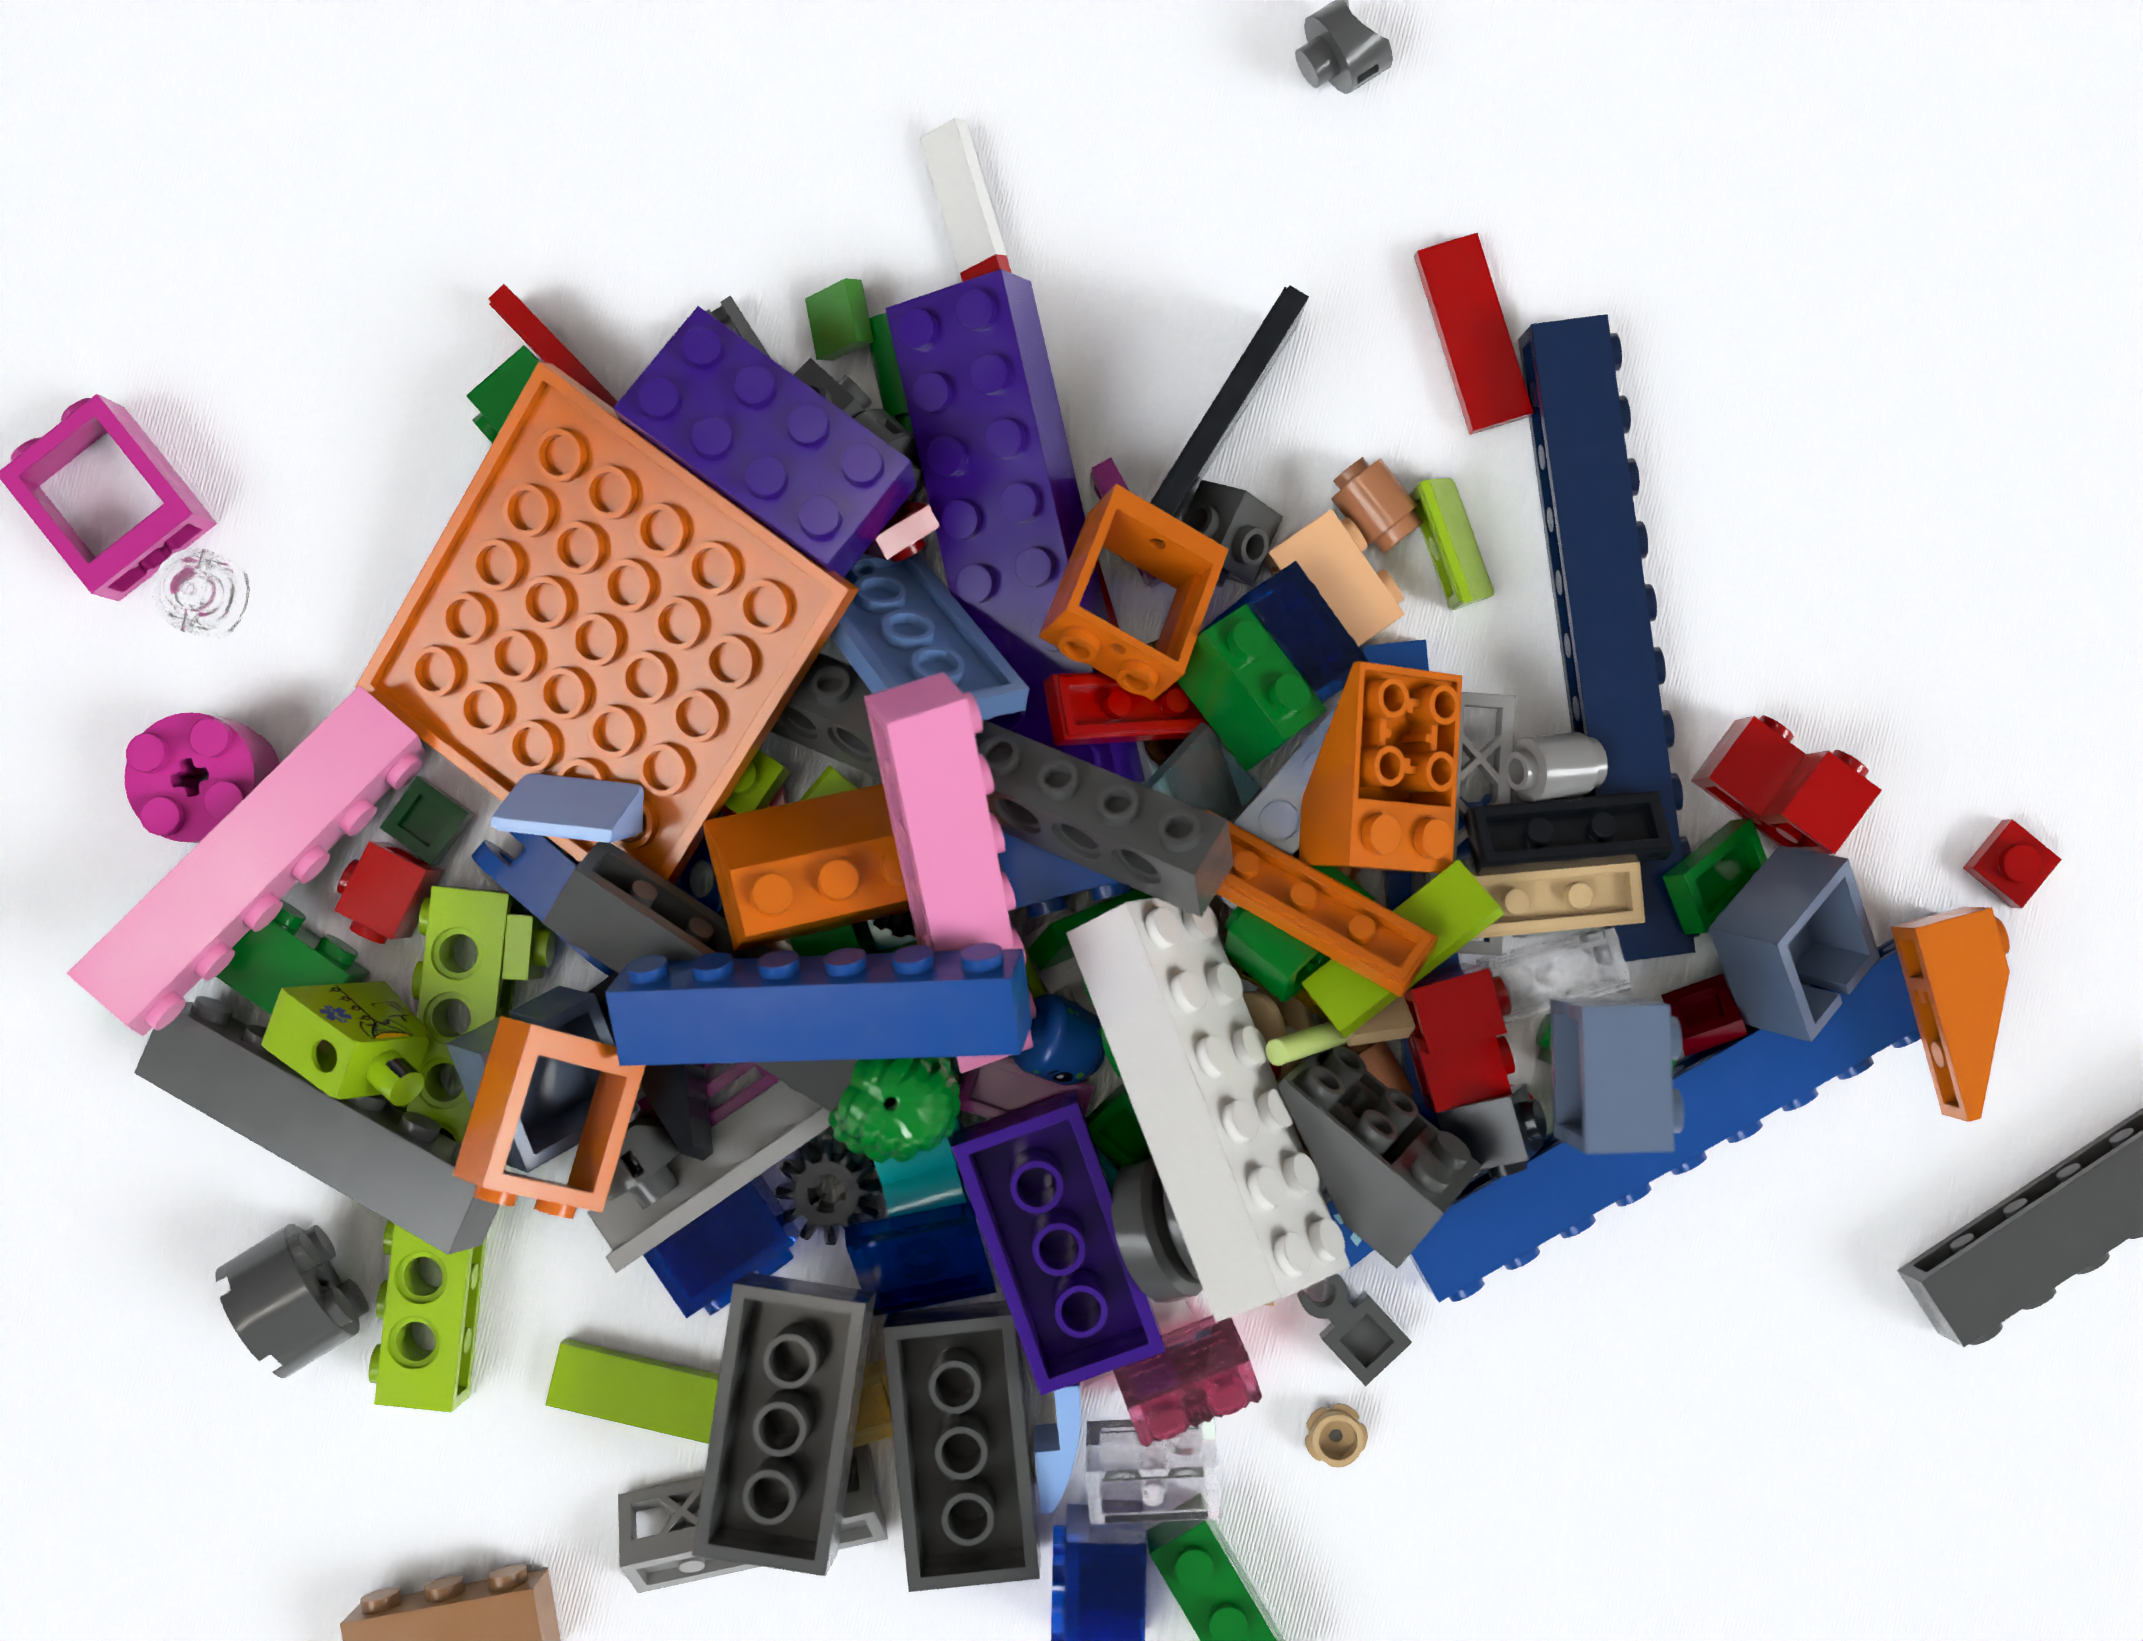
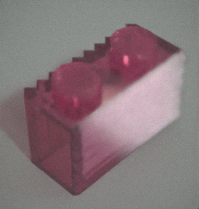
(1191, 1382)

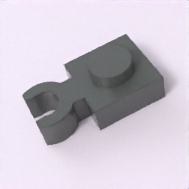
(1358, 1330)

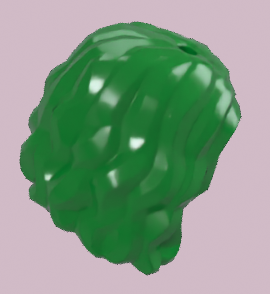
(919, 1119)

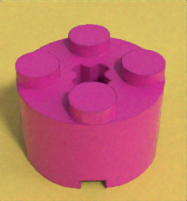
(168, 766)

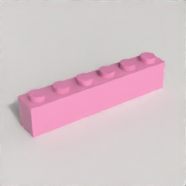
(943, 820)
(249, 863)

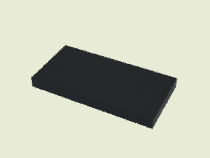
(1231, 402)

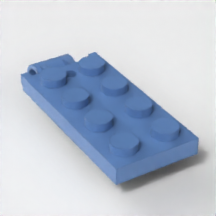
(913, 628)

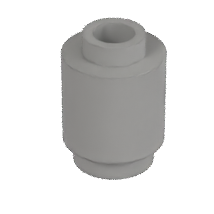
(1555, 766)

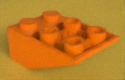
(1386, 774)

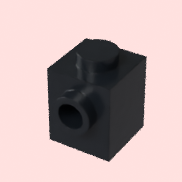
(1499, 1130)

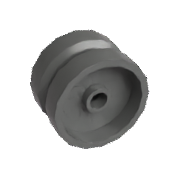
(1150, 1234)

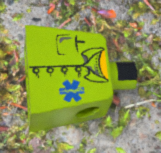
(350, 1040)

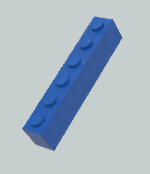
(821, 1006)

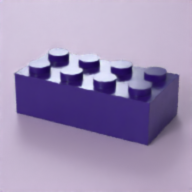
(768, 442)
(1055, 1242)

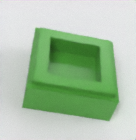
(839, 319)

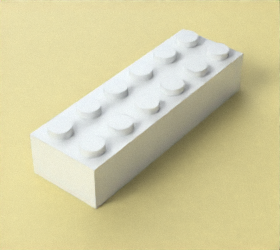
(1208, 1104)

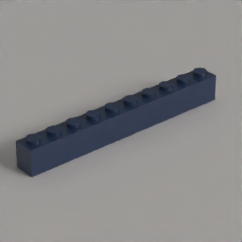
(1601, 588)

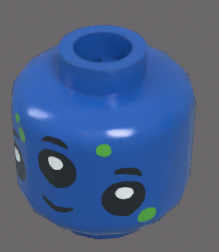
(1064, 1042)

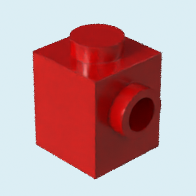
(385, 891)

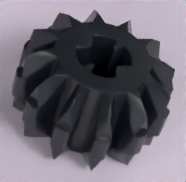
(811, 1174)

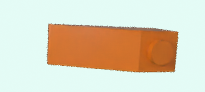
(1957, 993)

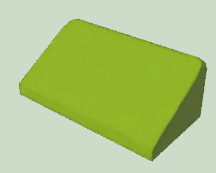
(1451, 543)

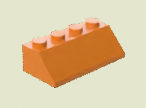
(806, 866)

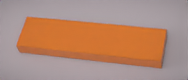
(1325, 913)

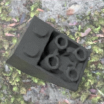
(1375, 1151)

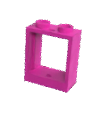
(145, 546)

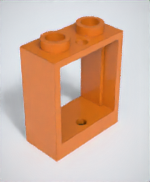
(1183, 560)
(500, 1107)

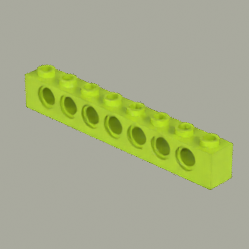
(398, 1366)

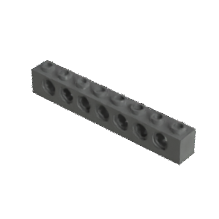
(1041, 796)

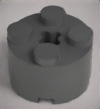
(291, 1298)

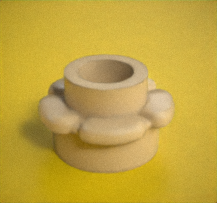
(1335, 1452)

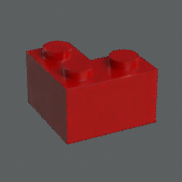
(1789, 794)
(1455, 1036)

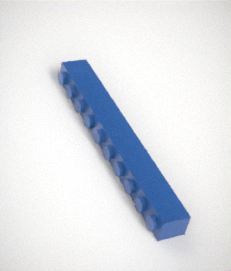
(1723, 1098)

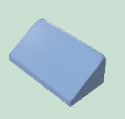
(572, 808)

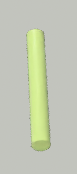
(1303, 1043)

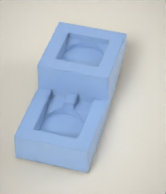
(1057, 1448)

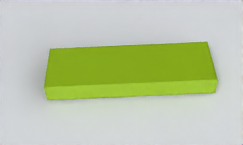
(1448, 906)
(633, 1390)

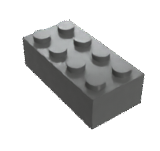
(784, 1423)
(961, 1446)

